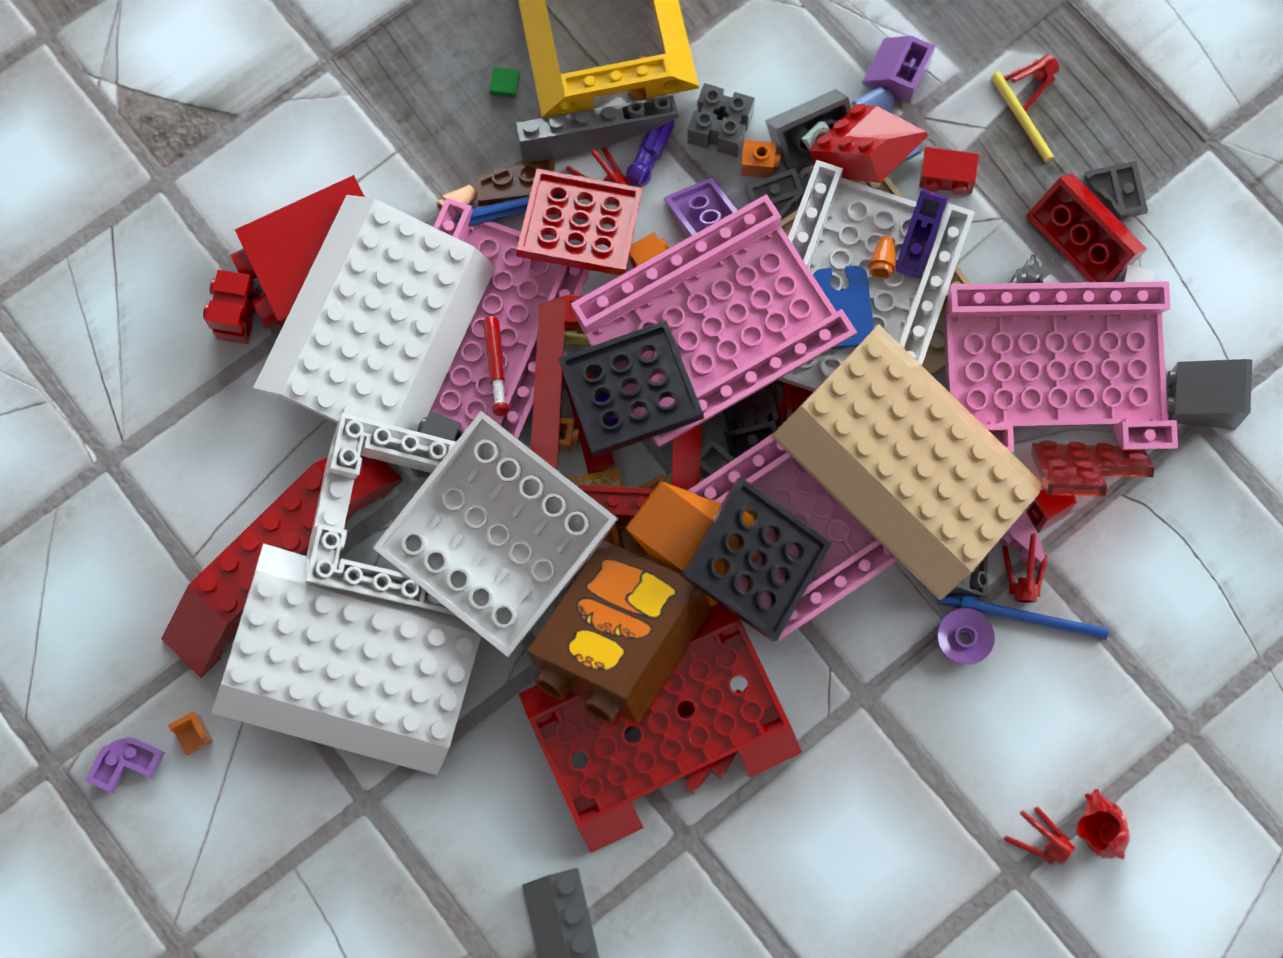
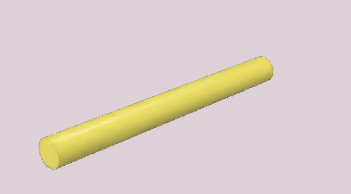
(1022, 117)

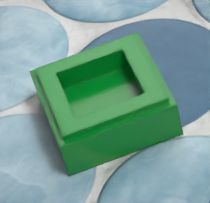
(504, 82)

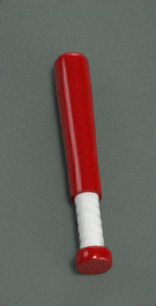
(495, 361)

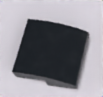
(751, 422)

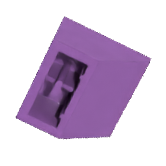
(900, 66)

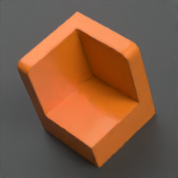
(191, 732)

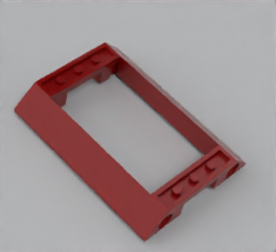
(623, 502)

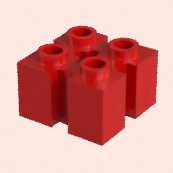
(231, 307)

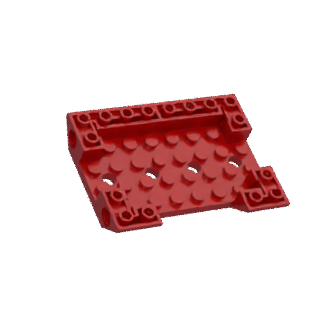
(669, 745)

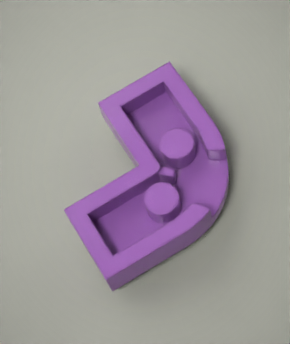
(118, 756)

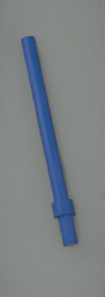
(1024, 616)

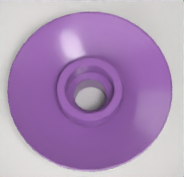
(974, 625)

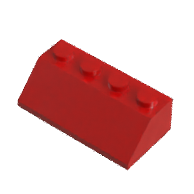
(1085, 230)

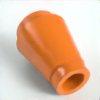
(883, 259)

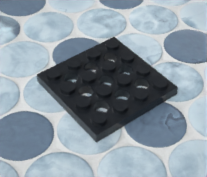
(612, 381)
(724, 589)

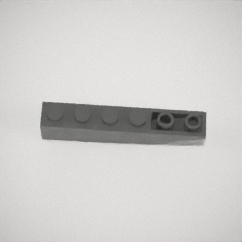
(592, 128)

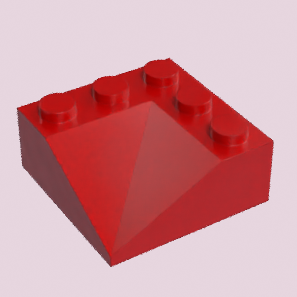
(867, 143)

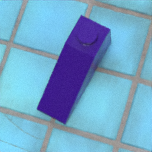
(921, 233)

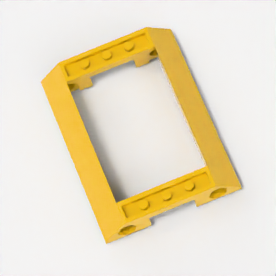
(575, 90)

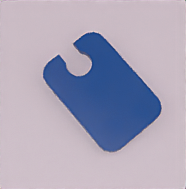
(853, 301)

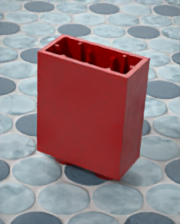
(285, 245)

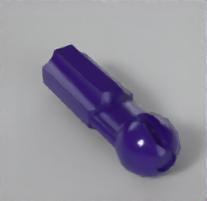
(650, 150)

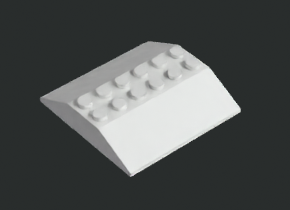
(496, 534)

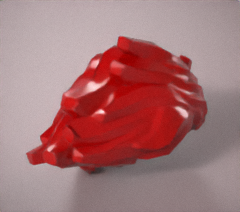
(1103, 827)

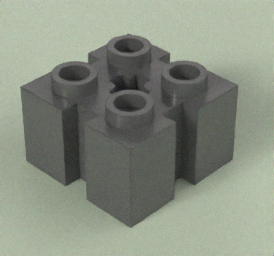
(707, 124)

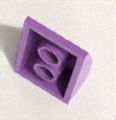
(698, 206)

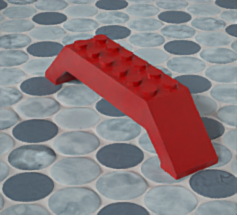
(218, 595)

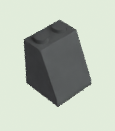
(1210, 392)

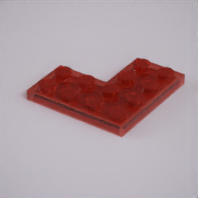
(1080, 468)

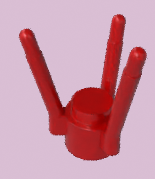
(1041, 70)
(612, 176)
(1026, 589)
(1057, 846)

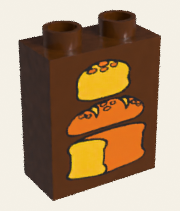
(617, 634)

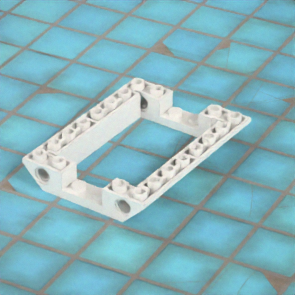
(382, 442)

